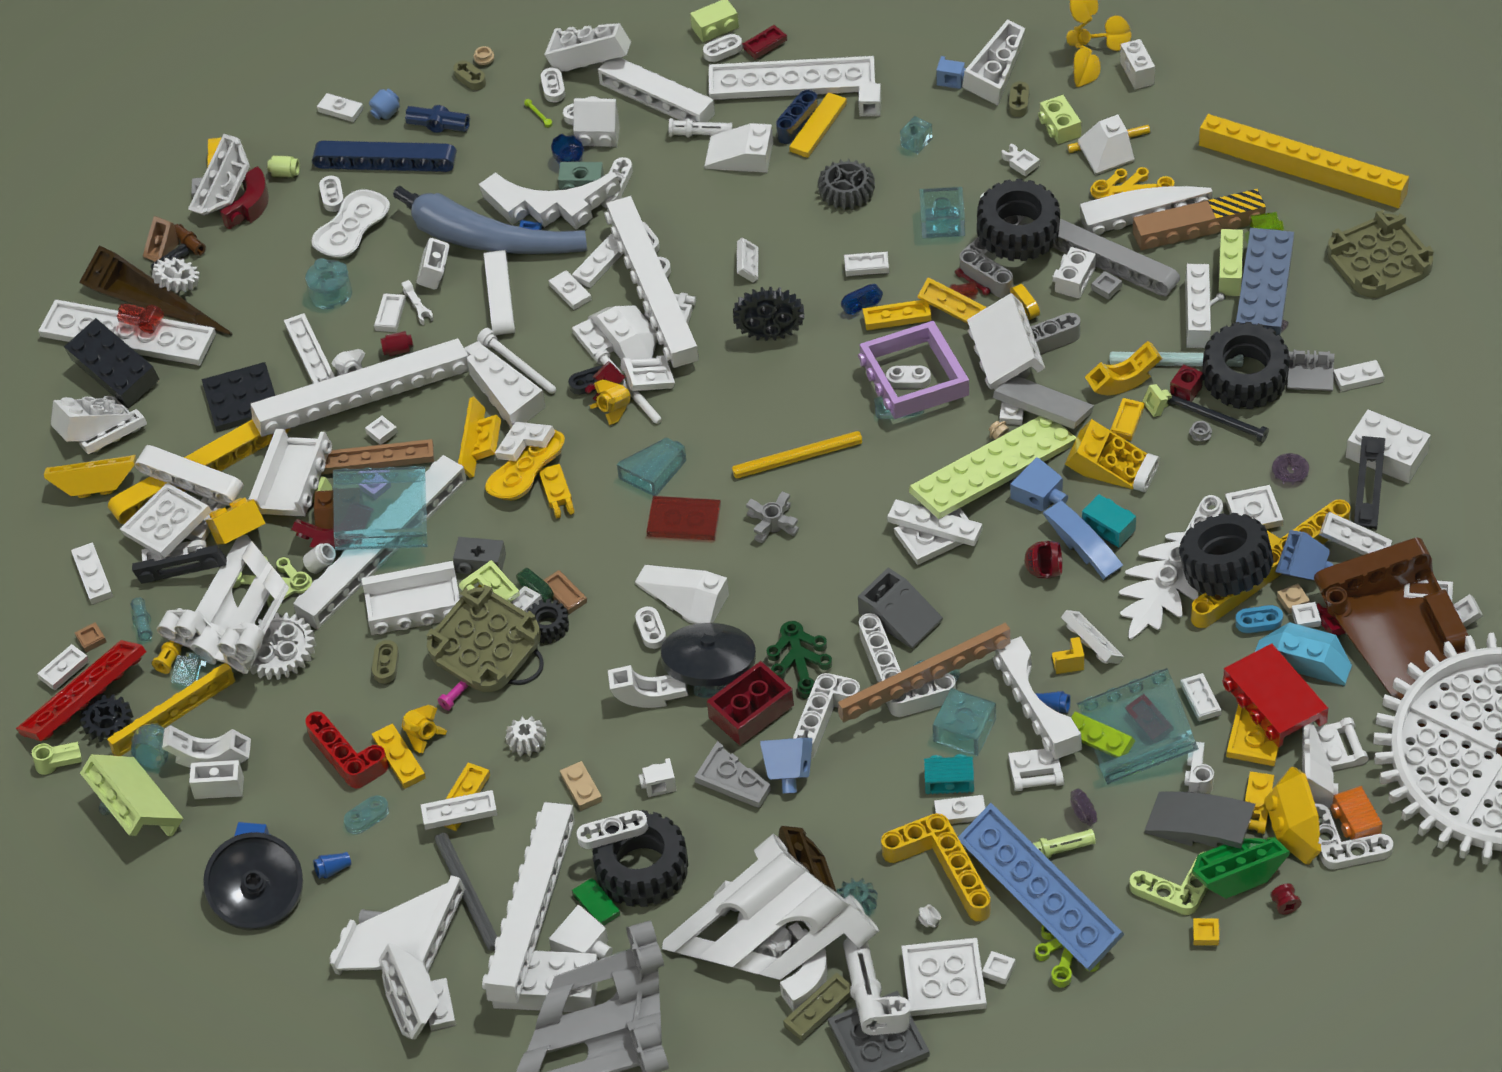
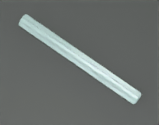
(1175, 359)

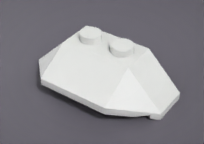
(221, 177)
(627, 331)
(407, 990)

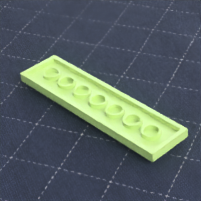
(991, 466)

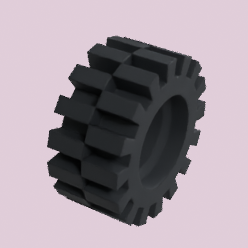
(551, 610)

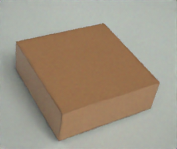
(90, 637)

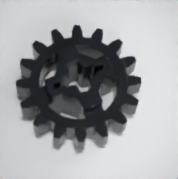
(106, 717)

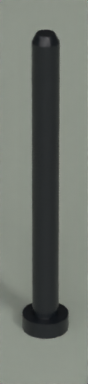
(1260, 433)

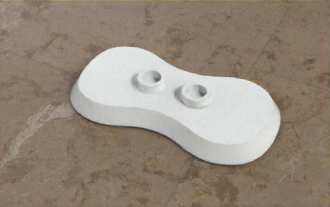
(344, 232)

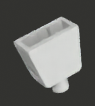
(581, 934)

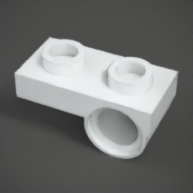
(1198, 772)

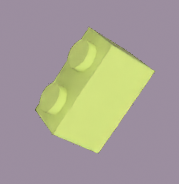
(714, 20)

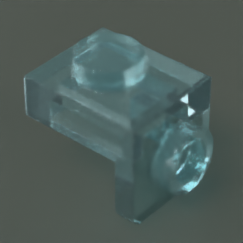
(187, 669)

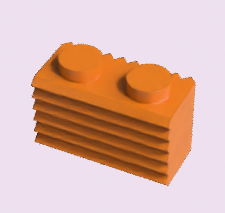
(1356, 814)

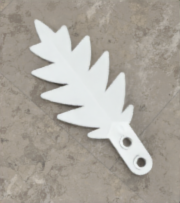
(1164, 577)

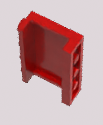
(1274, 694)

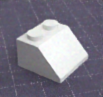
(596, 122)

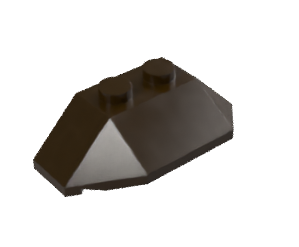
(806, 853)

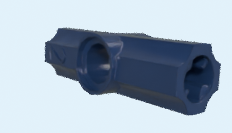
(437, 118)

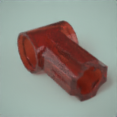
(145, 318)

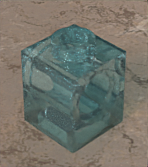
(916, 134)

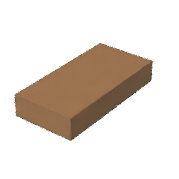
(565, 592)

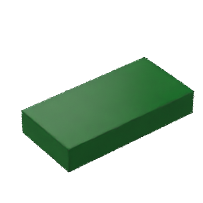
(596, 901)

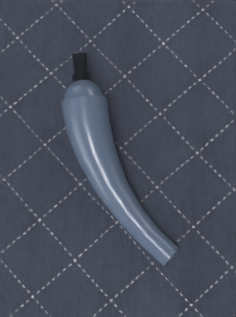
(461, 226)

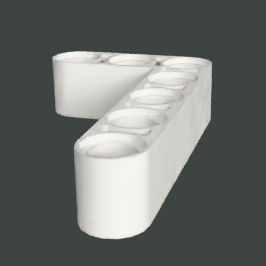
(885, 665)

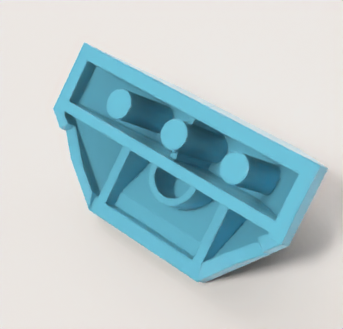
(1310, 652)

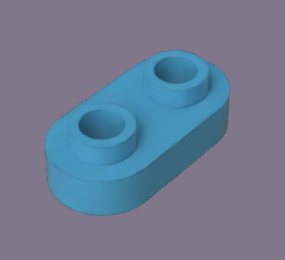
(1258, 619)

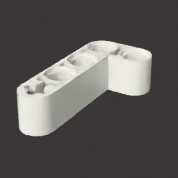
(826, 694)

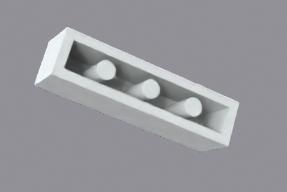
(1197, 305)

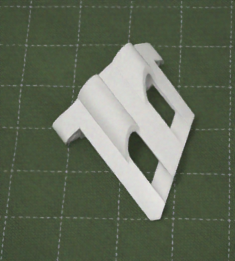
(218, 626)
(769, 896)

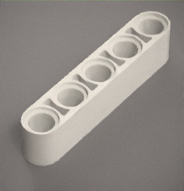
(499, 292)
(188, 475)

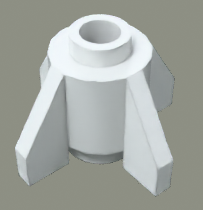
(348, 361)
(776, 944)

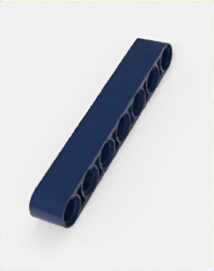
(384, 156)

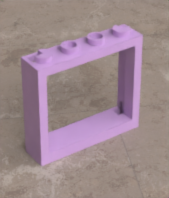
(922, 399)

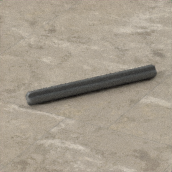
(469, 895)

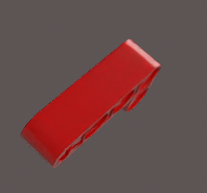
(354, 767)

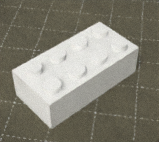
(539, 978)

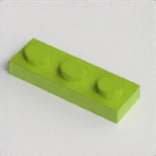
(1102, 736)

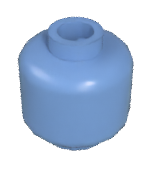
(384, 104)

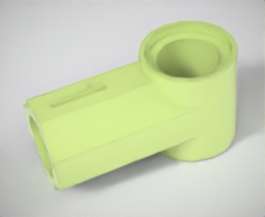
(48, 758)

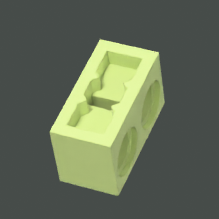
(1060, 119)

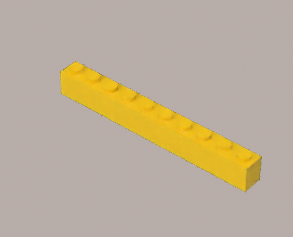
(1304, 161)

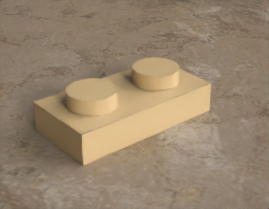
(581, 785)

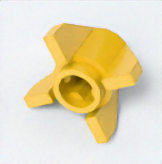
(612, 399)
(420, 726)

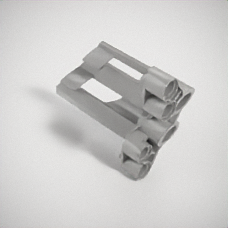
(618, 1032)

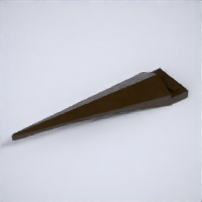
(123, 281)

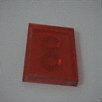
(683, 518)

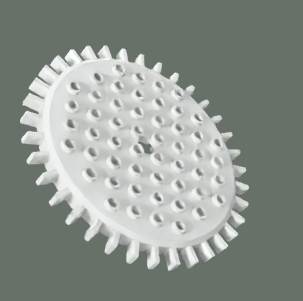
(1458, 676)

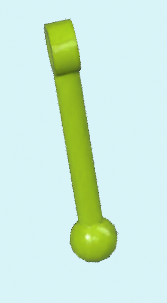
(547, 122)

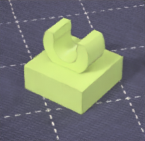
(1156, 399)

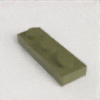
(818, 1007)

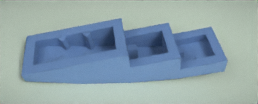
(1083, 539)

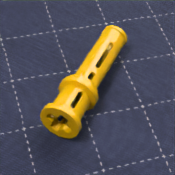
(170, 651)

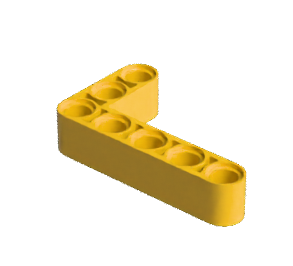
(949, 858)

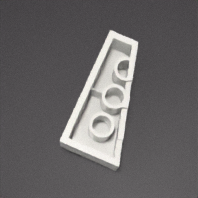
(993, 65)
(506, 388)

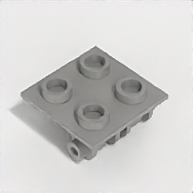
(1311, 370)

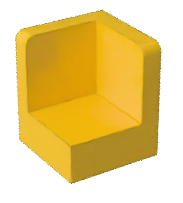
(1071, 659)

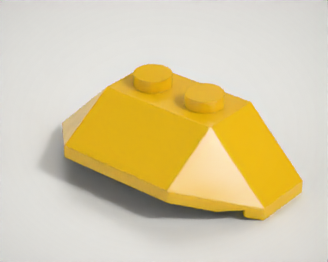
(90, 477)
(1295, 815)

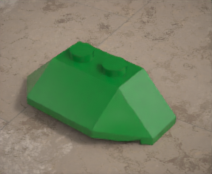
(1236, 870)

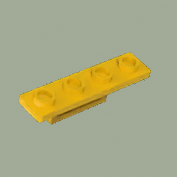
(479, 436)

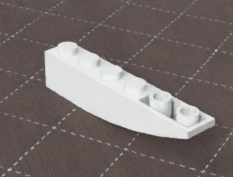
(1119, 209)

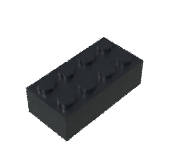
(111, 363)

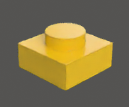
(1206, 931)

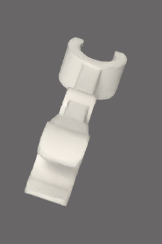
(423, 312)

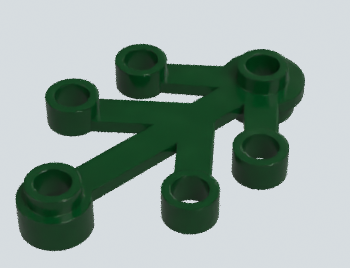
(799, 655)

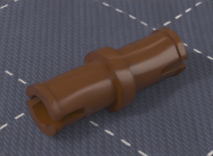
(190, 240)

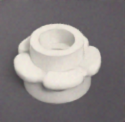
(929, 916)

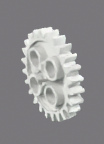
(284, 647)

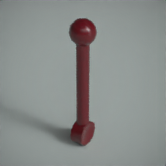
(985, 290)

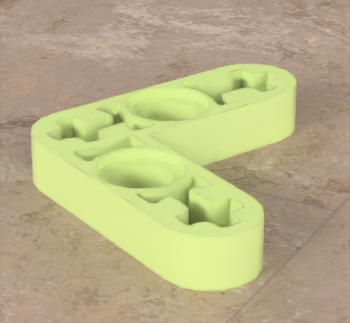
(1178, 893)

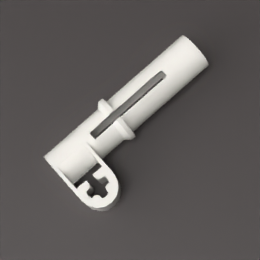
(873, 1009)

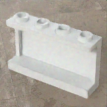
(1004, 341)
(290, 474)
(410, 597)

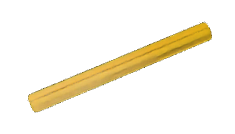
(797, 454)

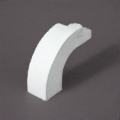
(194, 750)
(808, 979)

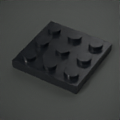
(234, 391)

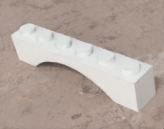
(1057, 730)

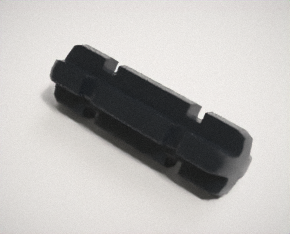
(180, 251)

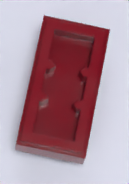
(764, 41)

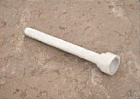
(489, 339)

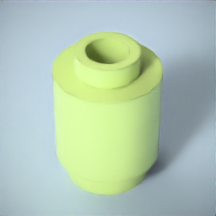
(283, 166)

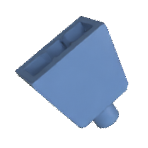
(1038, 486)
(1302, 556)
(787, 760)

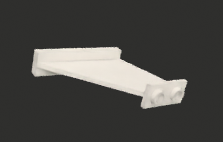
(412, 926)

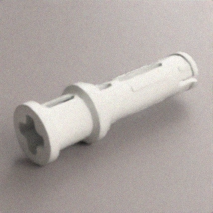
(696, 128)

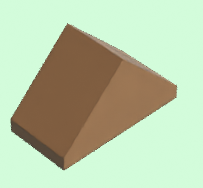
(161, 239)

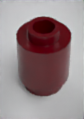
(396, 343)

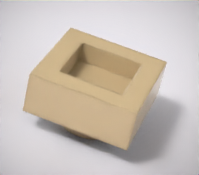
(1292, 596)

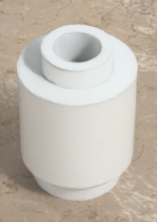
(319, 558)

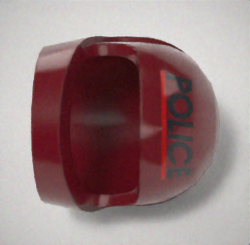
(1044, 559)

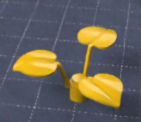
(1086, 64)

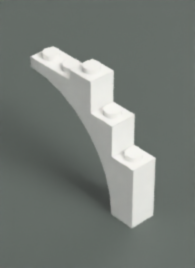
(546, 206)

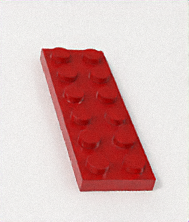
(81, 690)

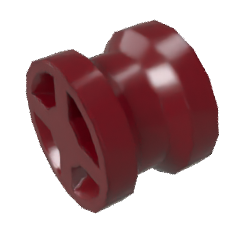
(1285, 898)

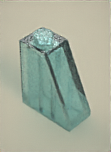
(653, 466)

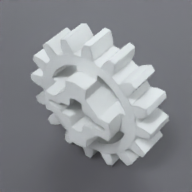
(175, 275)

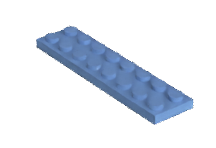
(1041, 886)

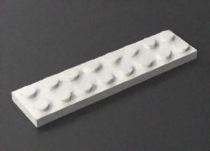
(790, 77)
(170, 340)

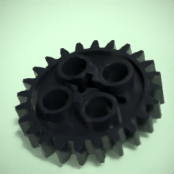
(768, 313)

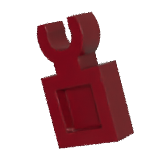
(608, 373)
(1328, 622)

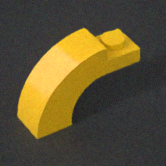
(1125, 375)

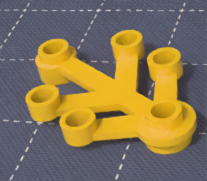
(1106, 188)

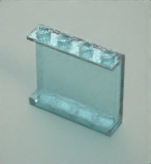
(379, 508)
(1150, 714)

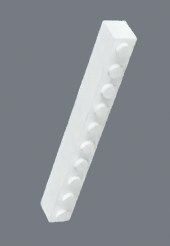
(651, 282)
(359, 387)
(345, 574)
(529, 903)

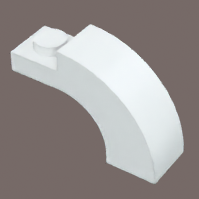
(642, 690)

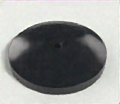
(707, 654)
(253, 881)

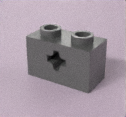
(475, 552)

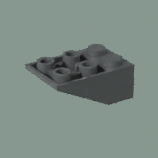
(899, 607)

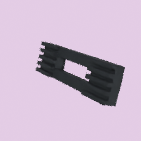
(1365, 513)
(151, 571)

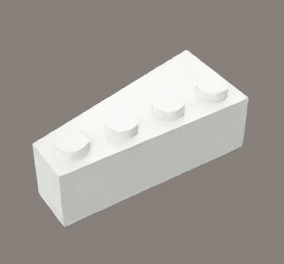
(586, 46)

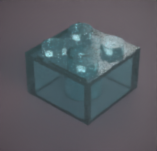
(942, 212)
(964, 722)

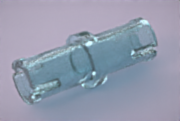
(141, 619)

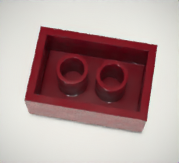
(750, 703)

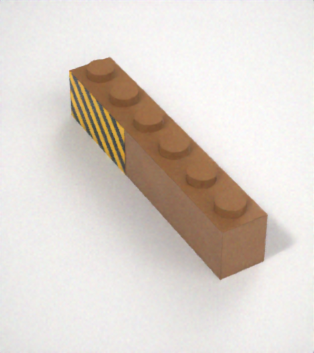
(1197, 219)

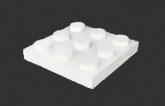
(165, 520)
(944, 977)

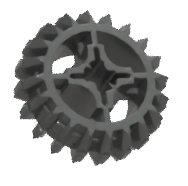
(846, 184)

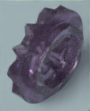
(1298, 464)
(1083, 807)

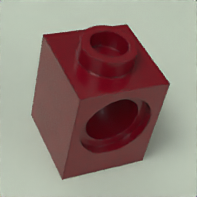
(1186, 383)

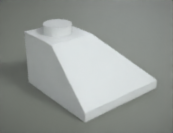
(1107, 145)

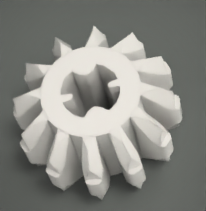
(525, 736)

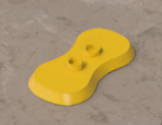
(517, 477)

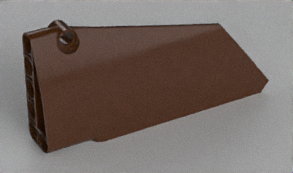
(1386, 625)

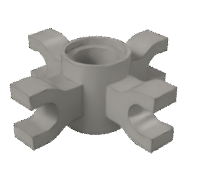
(772, 517)

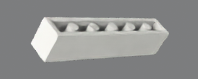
(655, 91)

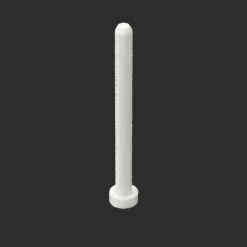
(601, 358)

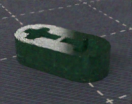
(531, 580)

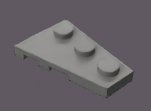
(729, 776)

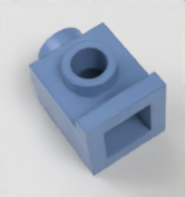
(950, 73)

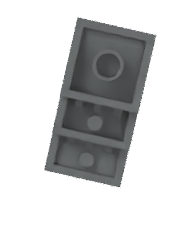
(1200, 818)

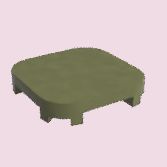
(1380, 255)
(483, 639)

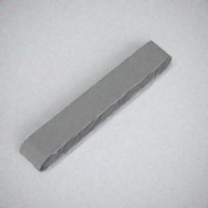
(1118, 259)

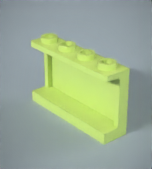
(130, 794)

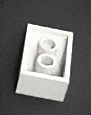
(741, 149)

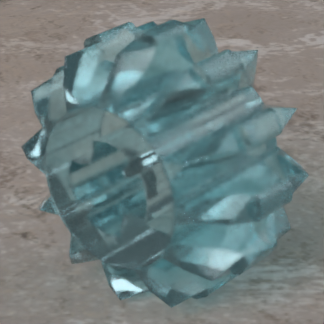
(861, 892)

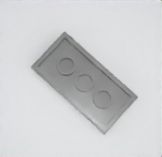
(1043, 401)

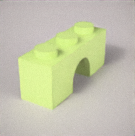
(1230, 262)

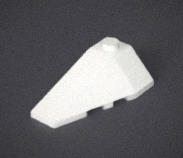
(690, 592)
(1317, 767)

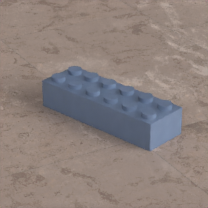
(1266, 278)

